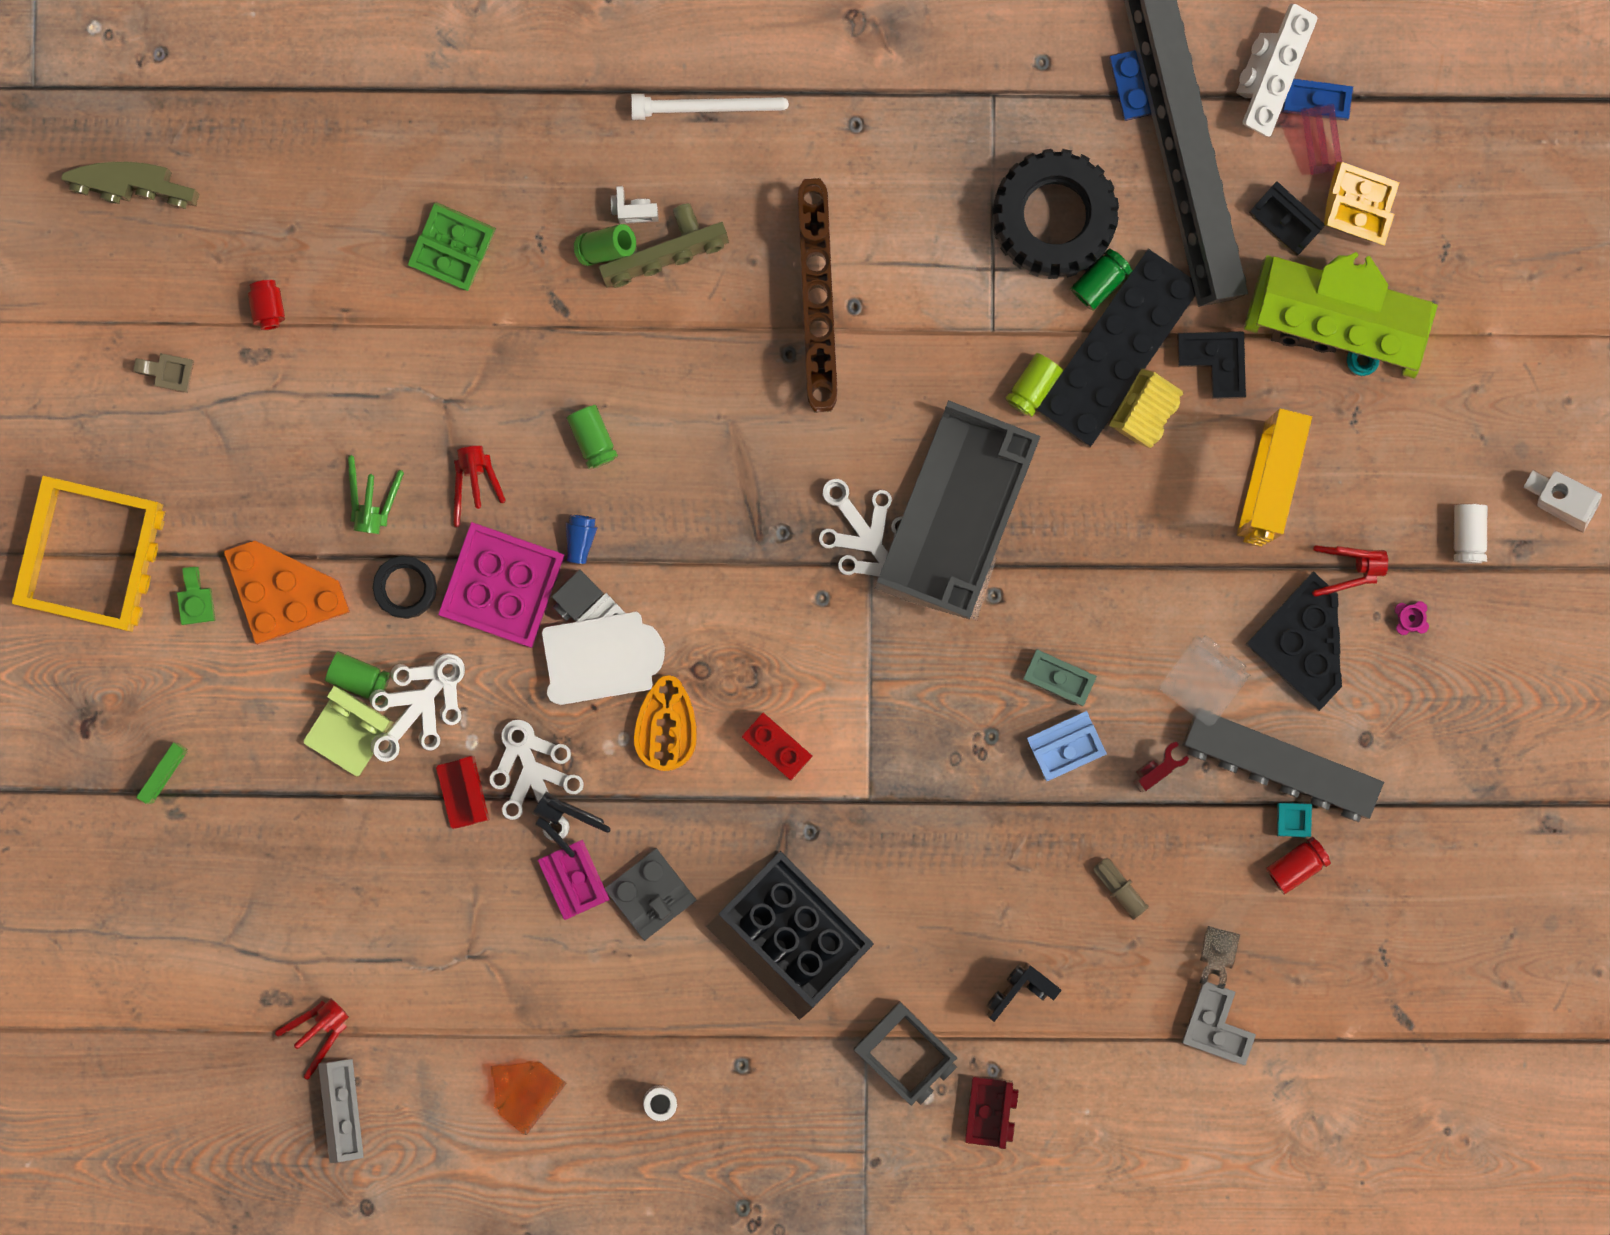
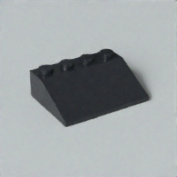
(790, 935)

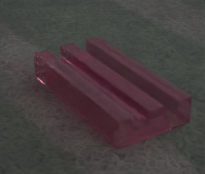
(1318, 111)

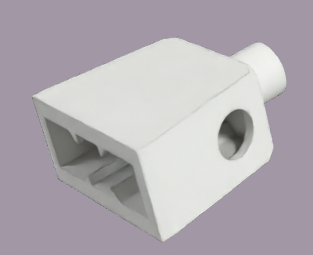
(1575, 508)

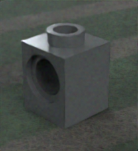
(576, 596)

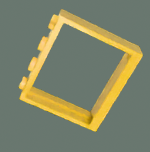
(1274, 477)
(37, 539)

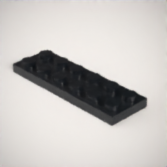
(1118, 348)

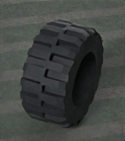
(1065, 170)

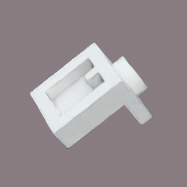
(638, 212)

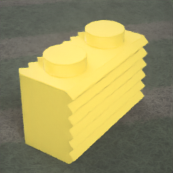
(1147, 408)

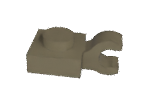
(170, 372)

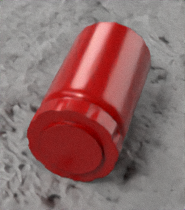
(1298, 865)

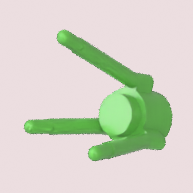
(367, 517)

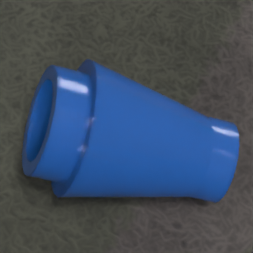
(579, 535)

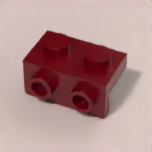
(990, 1112)

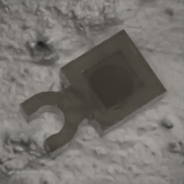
(1219, 952)

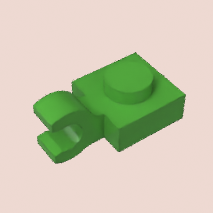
(195, 603)

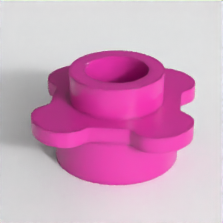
(1418, 611)

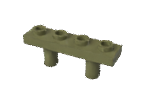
(677, 251)

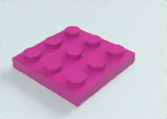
(501, 585)

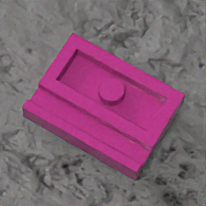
(573, 880)

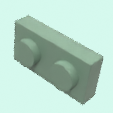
(1059, 677)

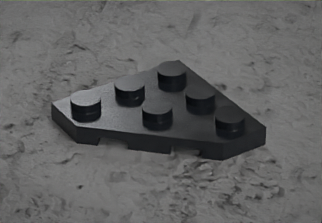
(1304, 642)

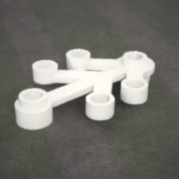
(869, 539)
(419, 702)
(532, 771)

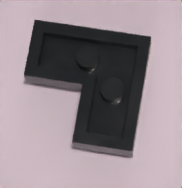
(1222, 353)

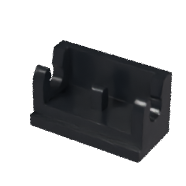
(1287, 218)

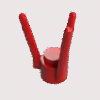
(472, 462)
(1369, 562)
(330, 1017)

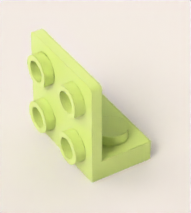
(346, 731)

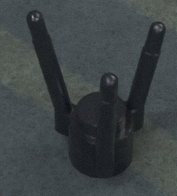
(551, 810)

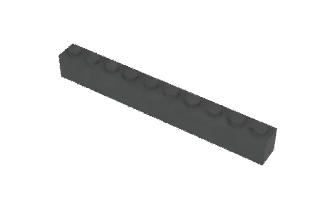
(1187, 150)

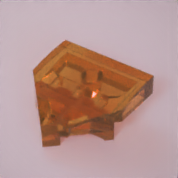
(524, 1092)

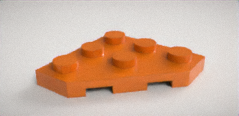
(282, 592)

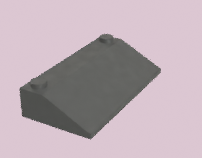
(957, 511)

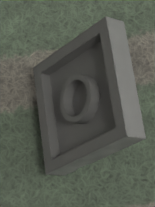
(650, 894)

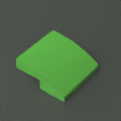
(451, 246)

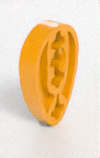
(647, 730)

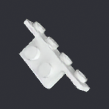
(1273, 68)

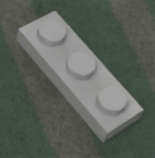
(341, 1110)

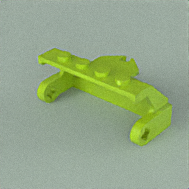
(1342, 309)

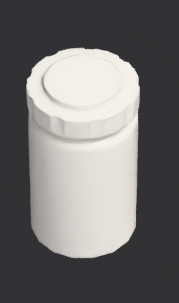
(1470, 533)
(659, 1103)

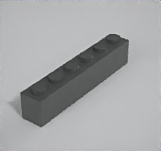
(1286, 765)

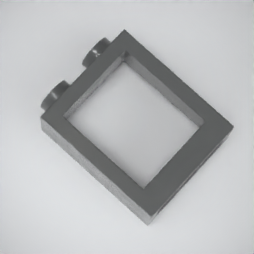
(881, 1030)

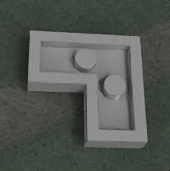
(1208, 1027)

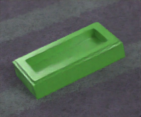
(162, 773)

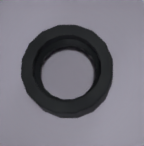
(380, 583)

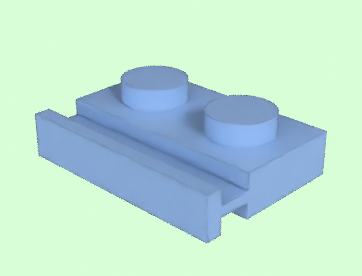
(1066, 746)

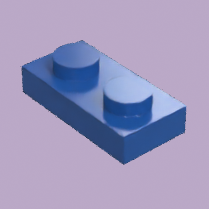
(1130, 85)
(1312, 93)

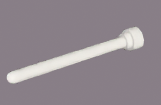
(644, 106)

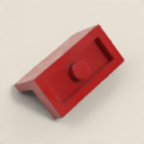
(462, 792)

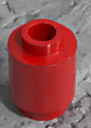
(266, 304)

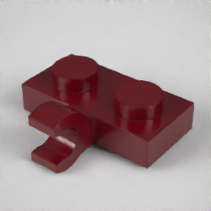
(1154, 772)

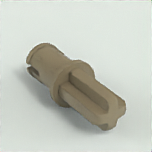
(1120, 888)

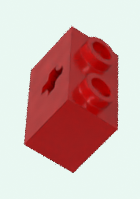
(777, 746)

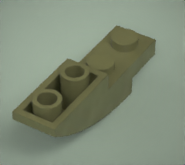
(119, 179)

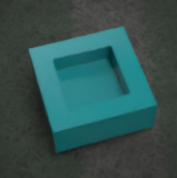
(1294, 819)

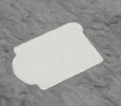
(601, 658)

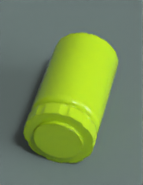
(1034, 384)

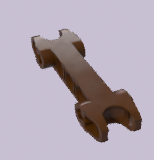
(820, 246)

